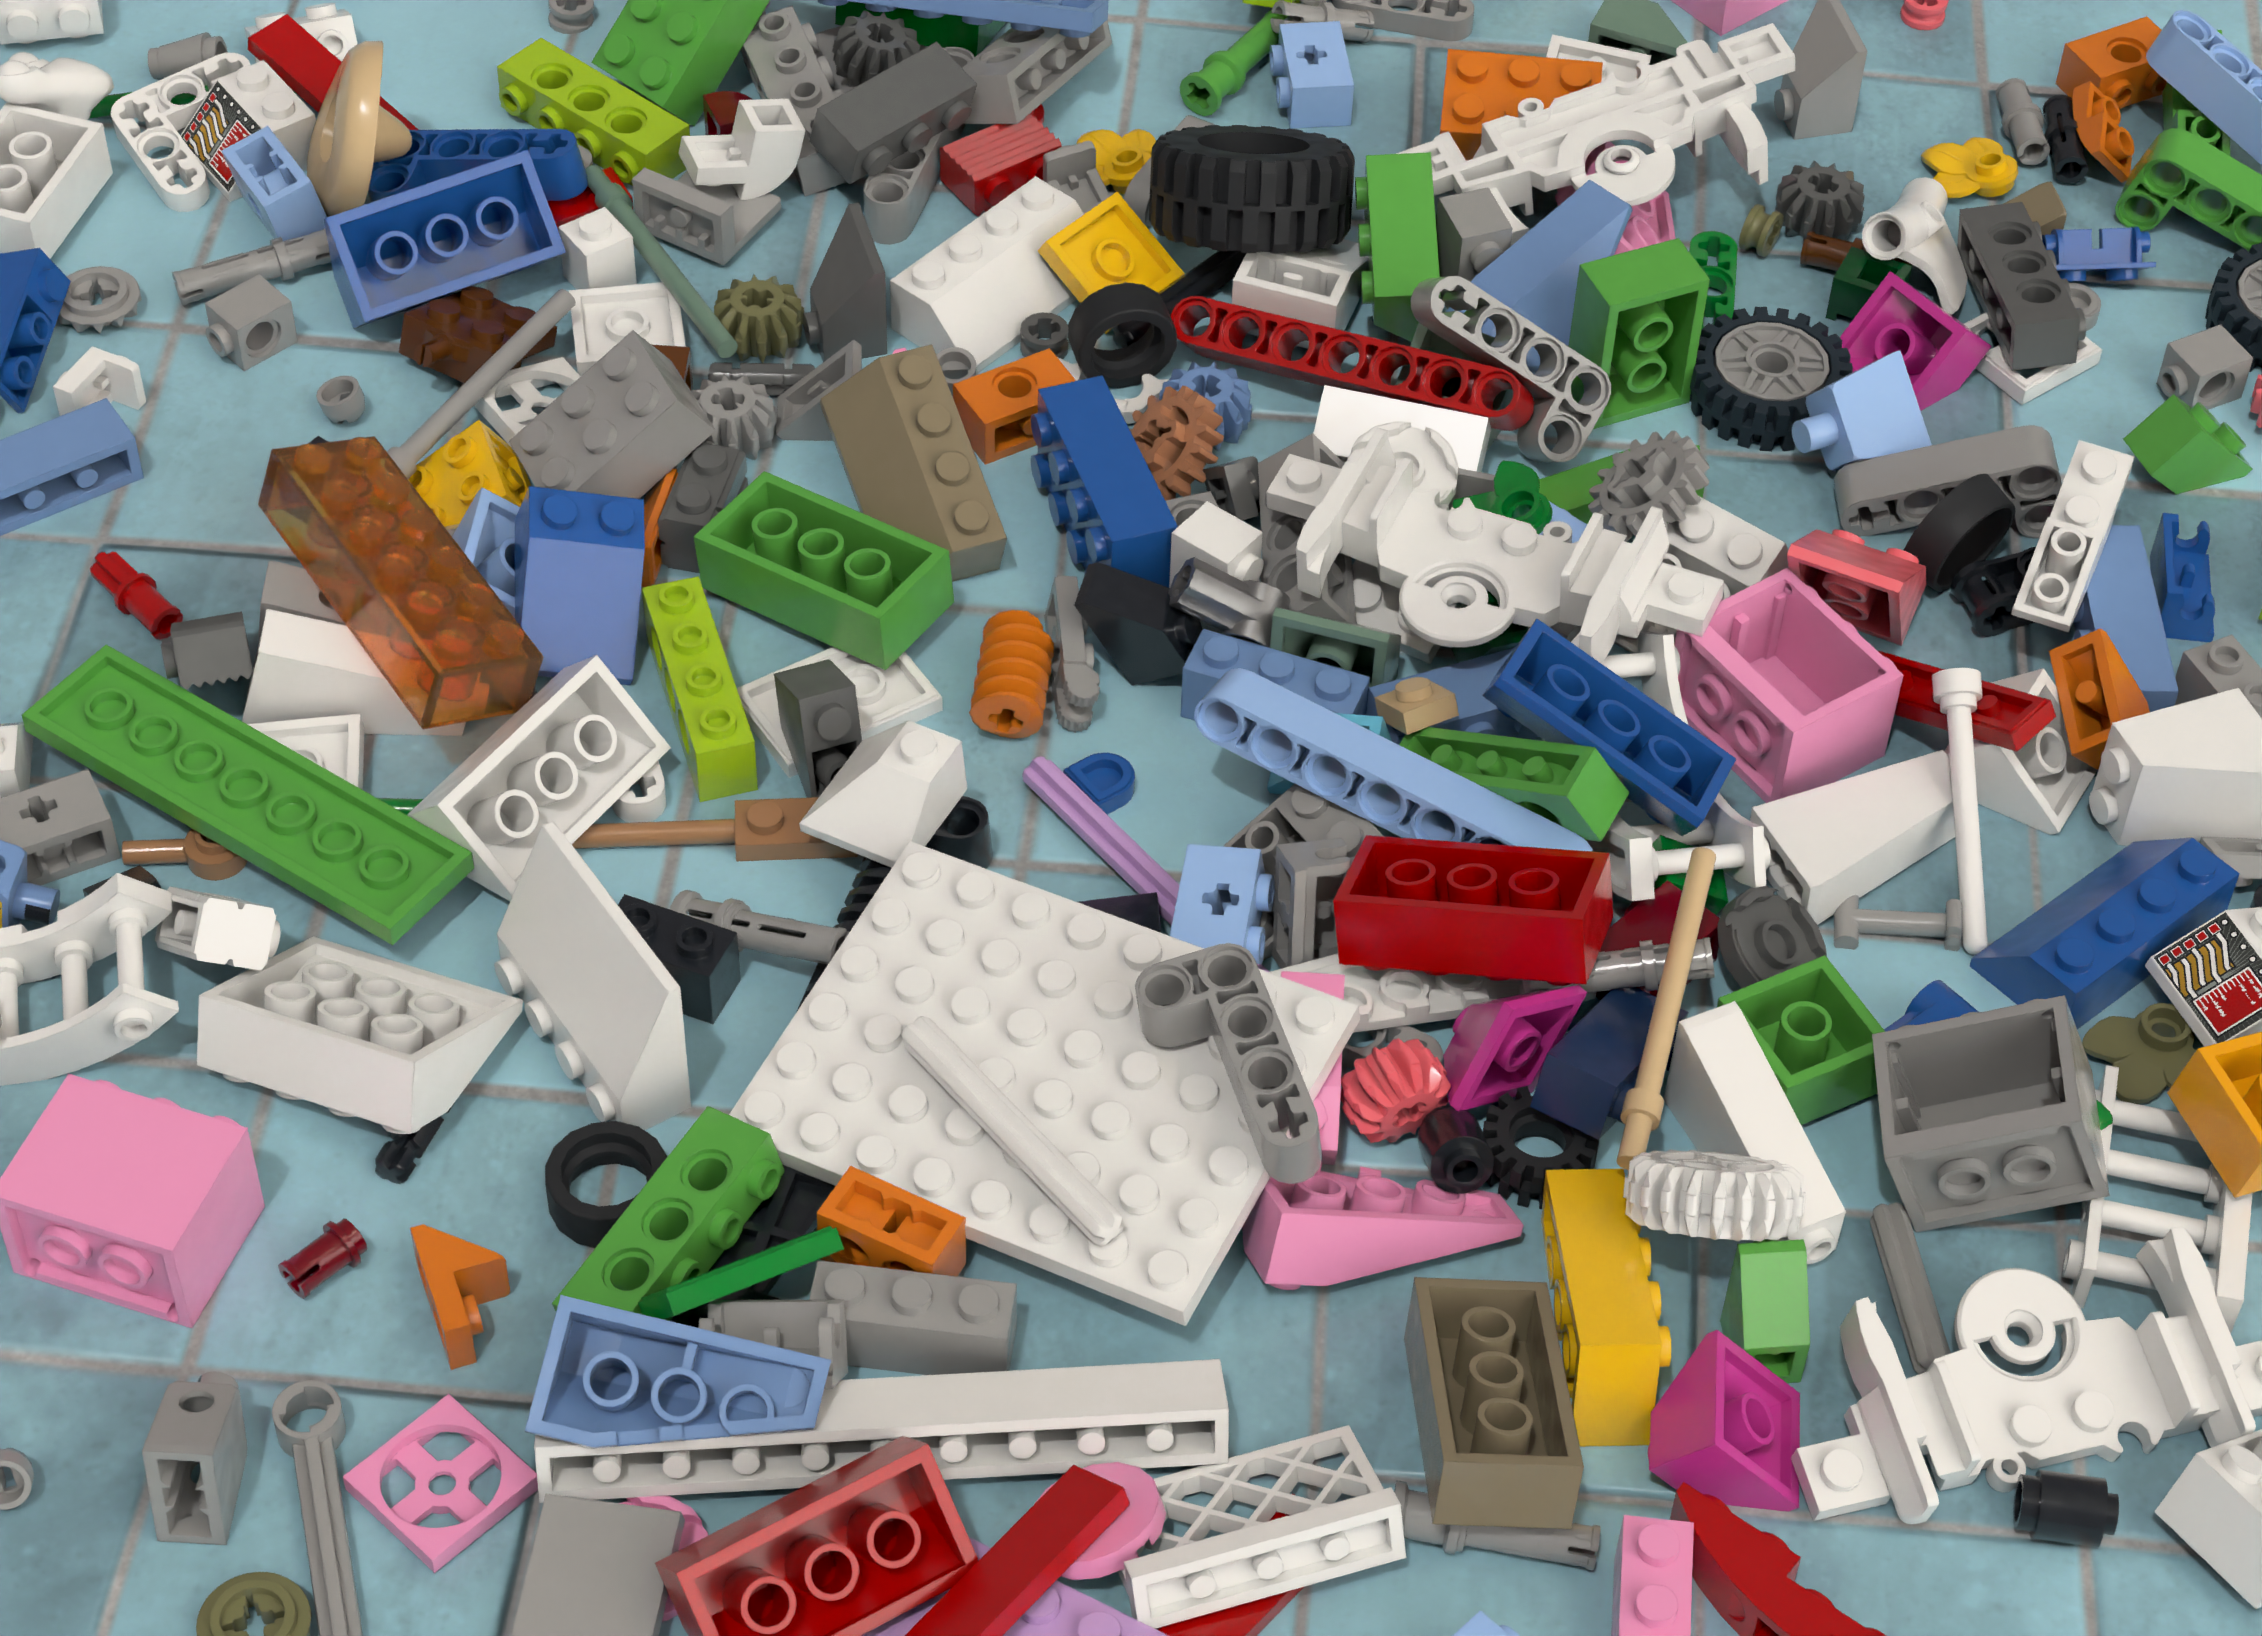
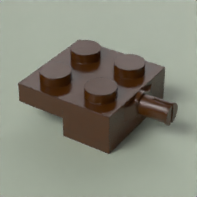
(464, 332)

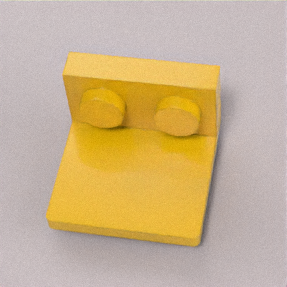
(465, 465)

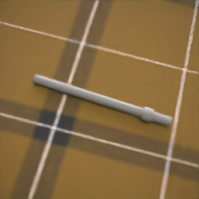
(481, 382)

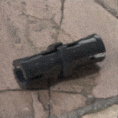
(2068, 155)

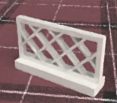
(1259, 1555)

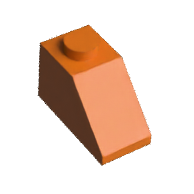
(2093, 692)

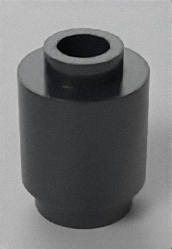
(1455, 1150)
(2065, 1507)

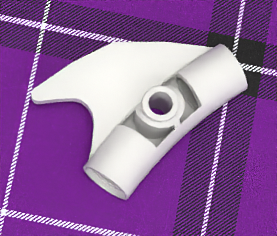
(1919, 234)

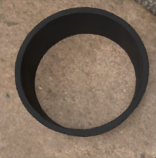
(1961, 529)

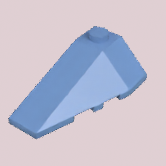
(651, 1380)

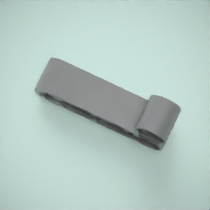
(1509, 351)
(1906, 485)
(1206, 1009)

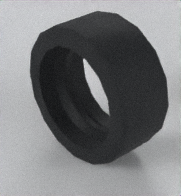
(1109, 308)
(584, 1149)

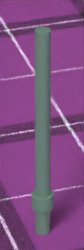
(620, 205)

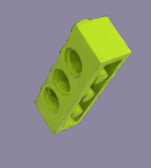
(606, 118)
(700, 689)

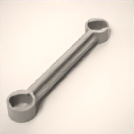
(321, 1503)

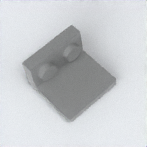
(700, 216)

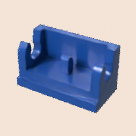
(2183, 581)

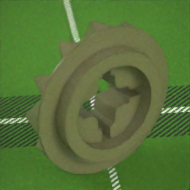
(275, 1598)

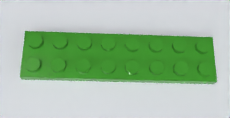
(249, 793)

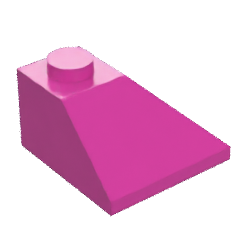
(1932, 342)
(1505, 1044)
(1728, 1429)

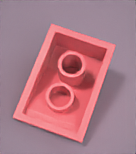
(1859, 582)

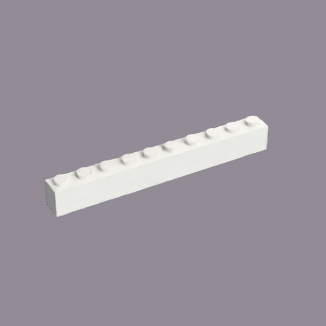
(970, 1420)

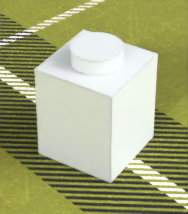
(597, 251)

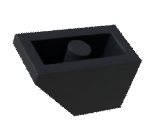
(1136, 623)

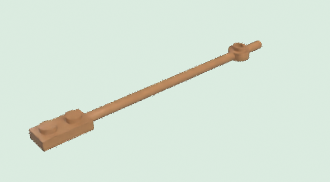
(760, 833)

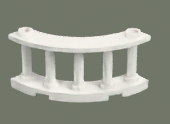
(1734, 839)
(86, 931)

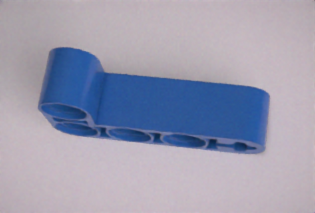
(449, 152)

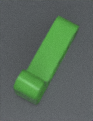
(2197, 180)

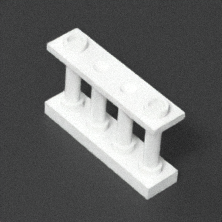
(2219, 1235)

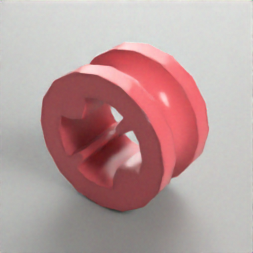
(1924, 13)

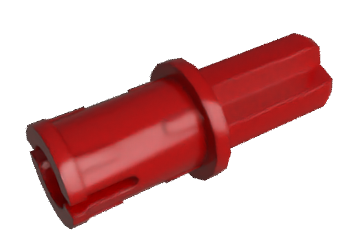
(135, 594)

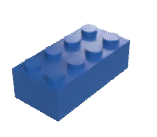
(1100, 482)

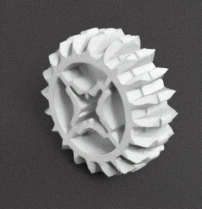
(1714, 1195)

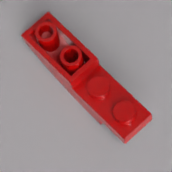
(1753, 1575)

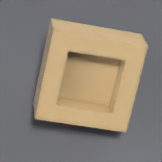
(1416, 705)

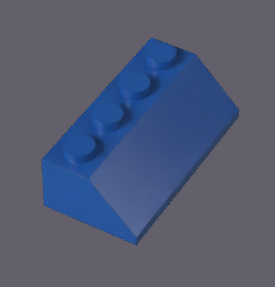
(441, 238)
(1581, 702)
(2108, 926)

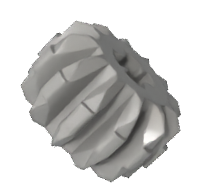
(739, 414)

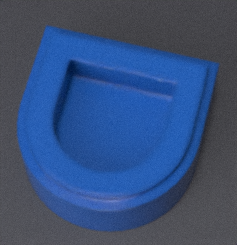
(1104, 779)

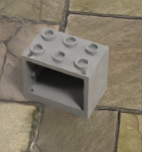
(1989, 1114)

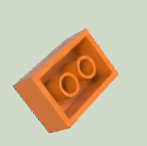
(1493, 84)

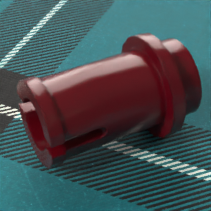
(324, 1257)

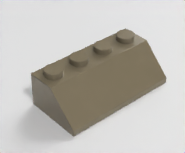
(915, 459)

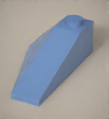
(1542, 267)

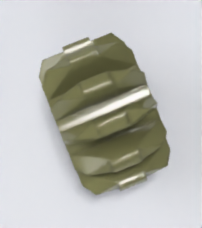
(761, 317)

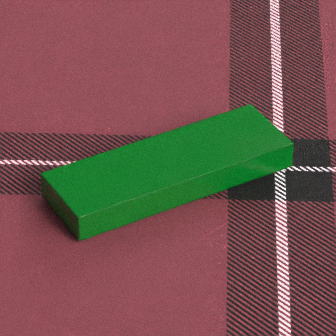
(741, 1273)

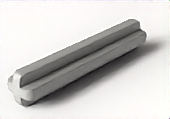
(1909, 1285)

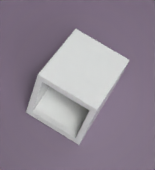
(2183, 773)

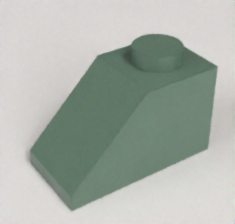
(1636, 27)

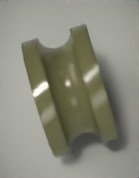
(1761, 230)

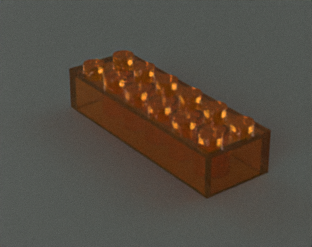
(399, 581)

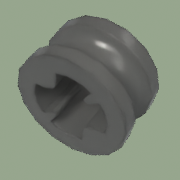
(1044, 326)

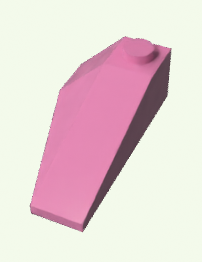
(1365, 1225)

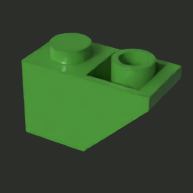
(2187, 447)
(1770, 1305)

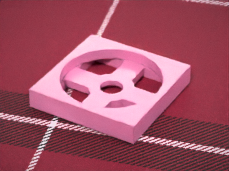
(440, 1545)

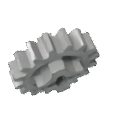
(1647, 476)

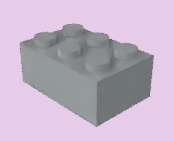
(615, 426)

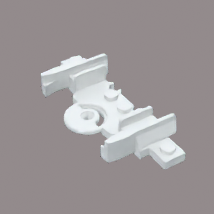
(1664, 108)
(1461, 552)
(1978, 1417)

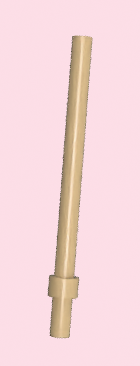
(1644, 1103)

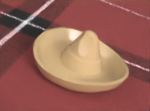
(353, 132)

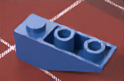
(29, 308)

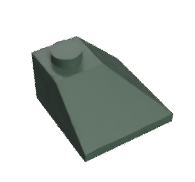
(1337, 644)

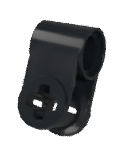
(1995, 594)

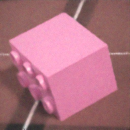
(1787, 688)
(129, 1199)

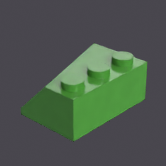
(1396, 236)

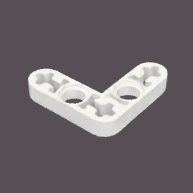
(163, 121)

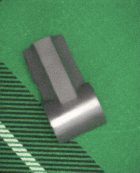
(1225, 602)

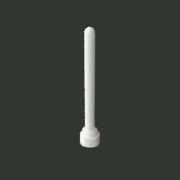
(1958, 694)

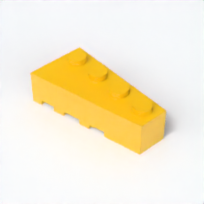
(1603, 1305)

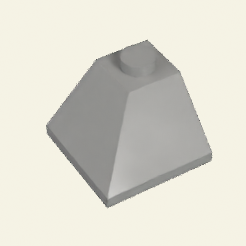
(1827, 76)

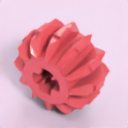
(1393, 1090)

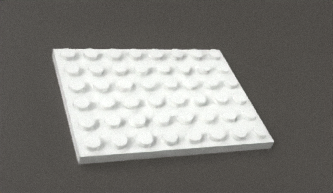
(1053, 1019)

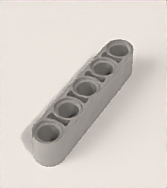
(902, 189)

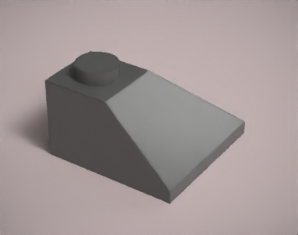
(849, 292)

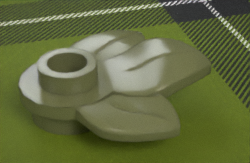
(2145, 1048)

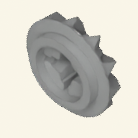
(116, 288)

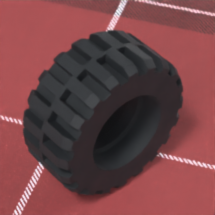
(1251, 188)

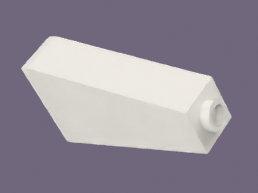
(323, 671)
(1856, 831)
(1734, 1105)

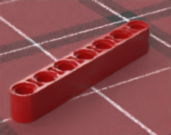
(1331, 346)

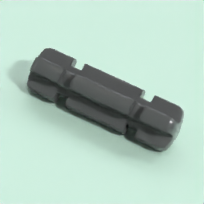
(772, 375)

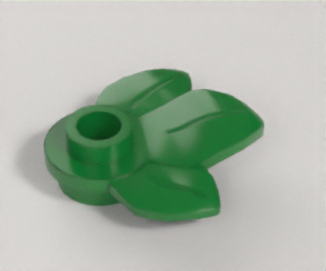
(1514, 496)

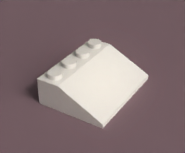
(594, 988)
(353, 1033)

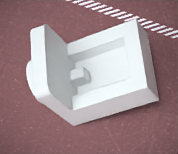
(99, 377)

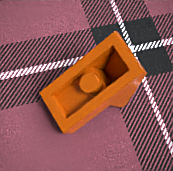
(456, 1281)

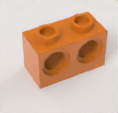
(892, 1227)

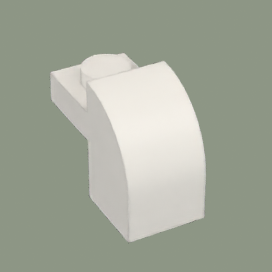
(756, 154)

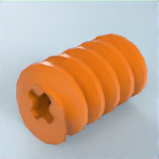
(1012, 675)

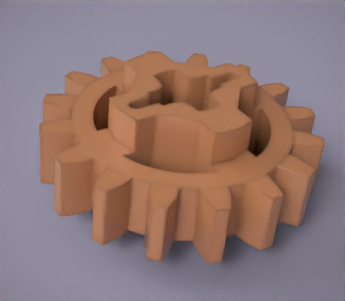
(1177, 438)

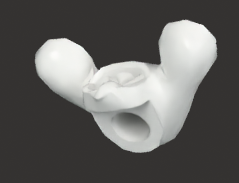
(55, 86)

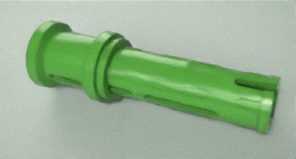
(1226, 70)

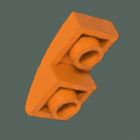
(2099, 130)

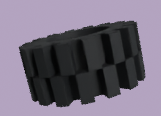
(1523, 1172)

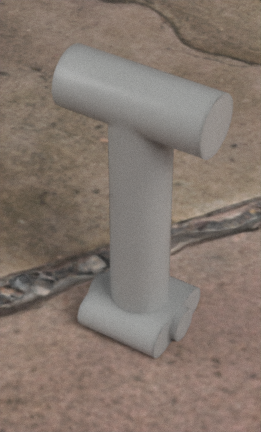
(1851, 921)

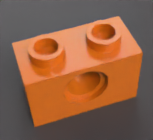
(2113, 63)
(1000, 403)

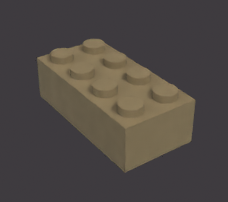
(1492, 1404)

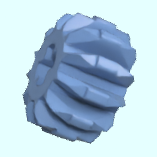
(1224, 390)

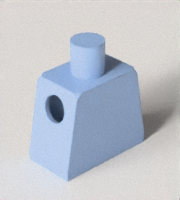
(1863, 415)

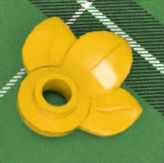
(1120, 157)
(1972, 168)

